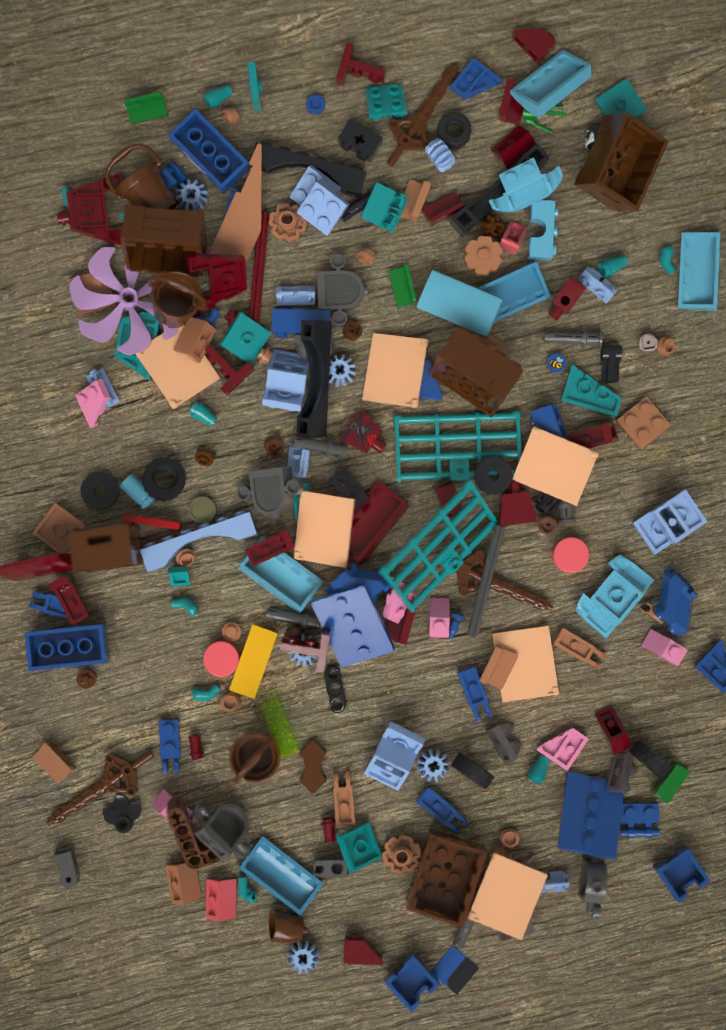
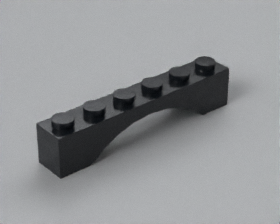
(349, 179)
(480, 207)
(317, 342)

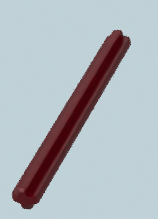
(258, 269)

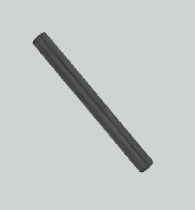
(486, 581)

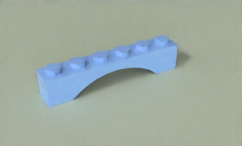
(160, 555)

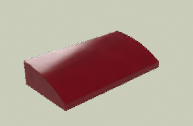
(375, 521)
(37, 567)

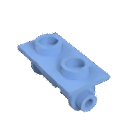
(603, 290)
(295, 295)
(100, 374)
(556, 882)

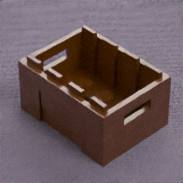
(631, 173)
(161, 238)
(475, 371)
(92, 556)
(454, 900)

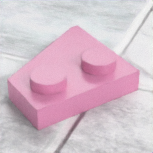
(93, 401)
(394, 606)
(564, 747)

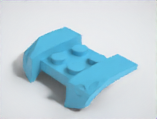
(614, 596)

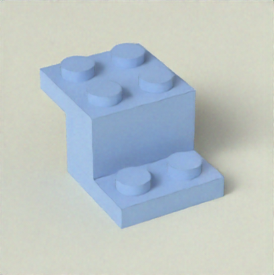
(319, 200)
(286, 381)
(669, 522)
(394, 756)

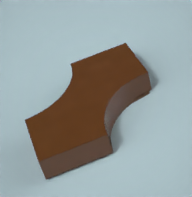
(313, 776)

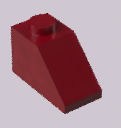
(535, 43)
(613, 730)
(360, 951)

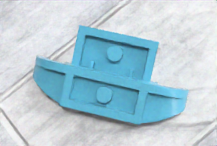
(525, 186)

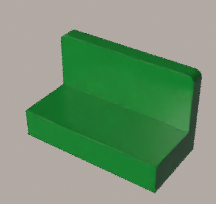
(146, 108)
(402, 286)
(668, 786)

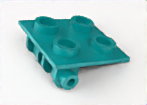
(386, 101)
(384, 207)

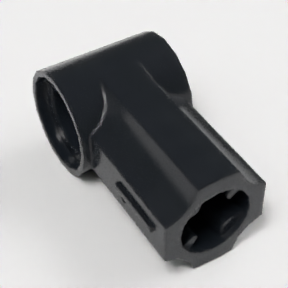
(610, 357)

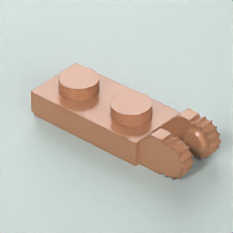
(577, 647)
(343, 801)

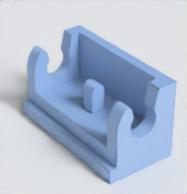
(299, 461)

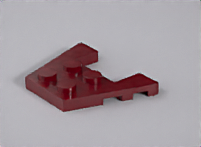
(88, 210)
(225, 276)

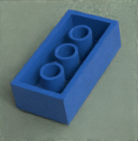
(209, 151)
(67, 647)

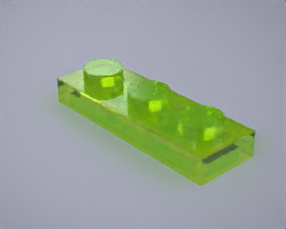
(280, 726)

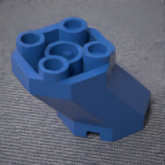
(374, 581)
(675, 602)

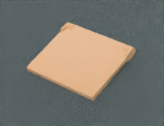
(395, 370)
(174, 372)
(555, 465)
(324, 528)
(534, 669)
(507, 896)

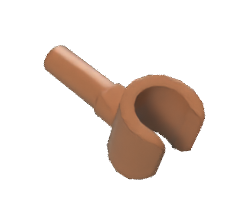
(651, 613)

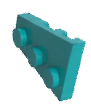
(589, 394)

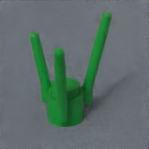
(530, 117)

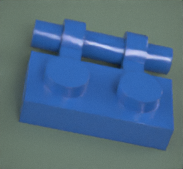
(640, 813)

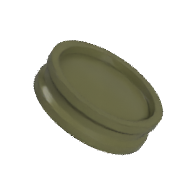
(202, 510)

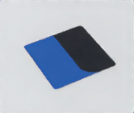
(455, 970)

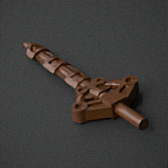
(416, 124)
(496, 584)
(110, 781)

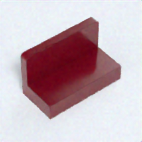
(510, 109)
(514, 146)
(443, 209)
(400, 631)

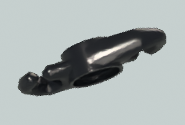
(336, 680)

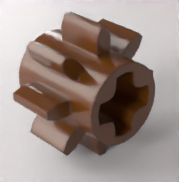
(492, 226)

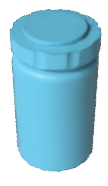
(133, 487)

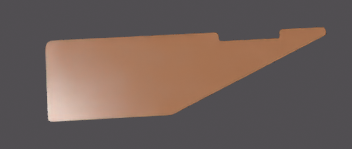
(243, 218)

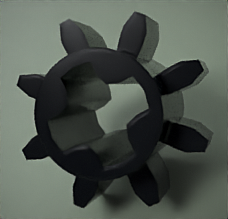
(546, 504)

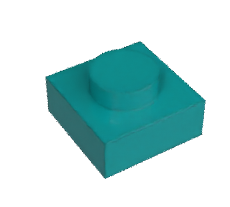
(179, 576)

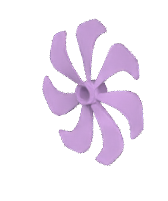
(105, 329)

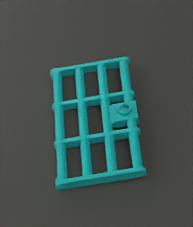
(457, 460)
(447, 557)

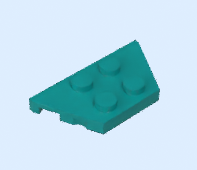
(123, 336)

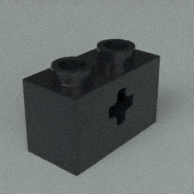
(355, 132)
(350, 489)

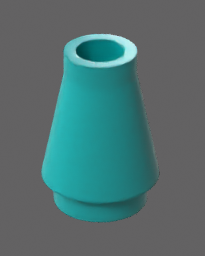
(217, 95)
(611, 265)
(202, 413)
(538, 770)

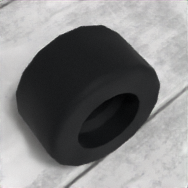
(462, 121)

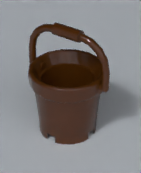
(144, 185)
(175, 298)
(254, 757)

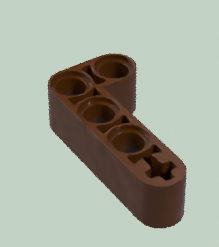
(193, 850)

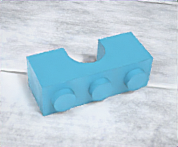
(542, 248)

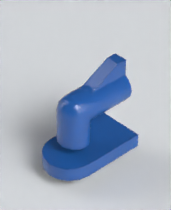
(173, 175)
(453, 629)

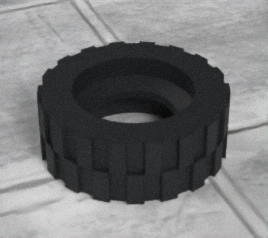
(170, 466)
(650, 759)
(472, 771)

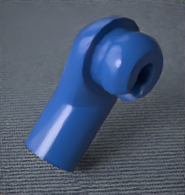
(211, 318)

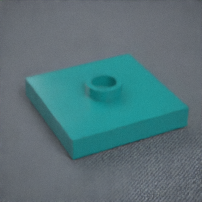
(255, 86)
(621, 99)
(245, 338)
(359, 847)

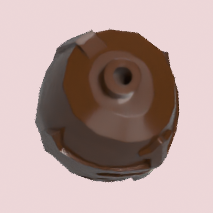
(285, 927)

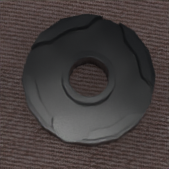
(504, 475)
(91, 483)

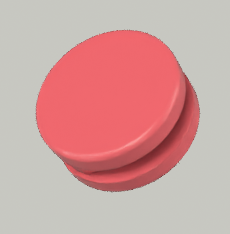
(570, 554)
(221, 658)

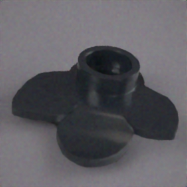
(122, 810)

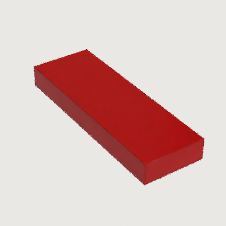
(151, 521)

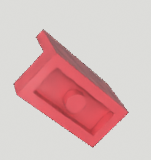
(220, 899)

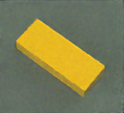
(253, 661)

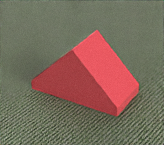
(513, 237)

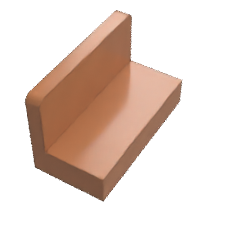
(417, 197)
(195, 339)
(499, 667)
(53, 762)
(183, 883)

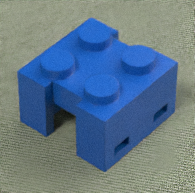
(680, 873)
(411, 981)

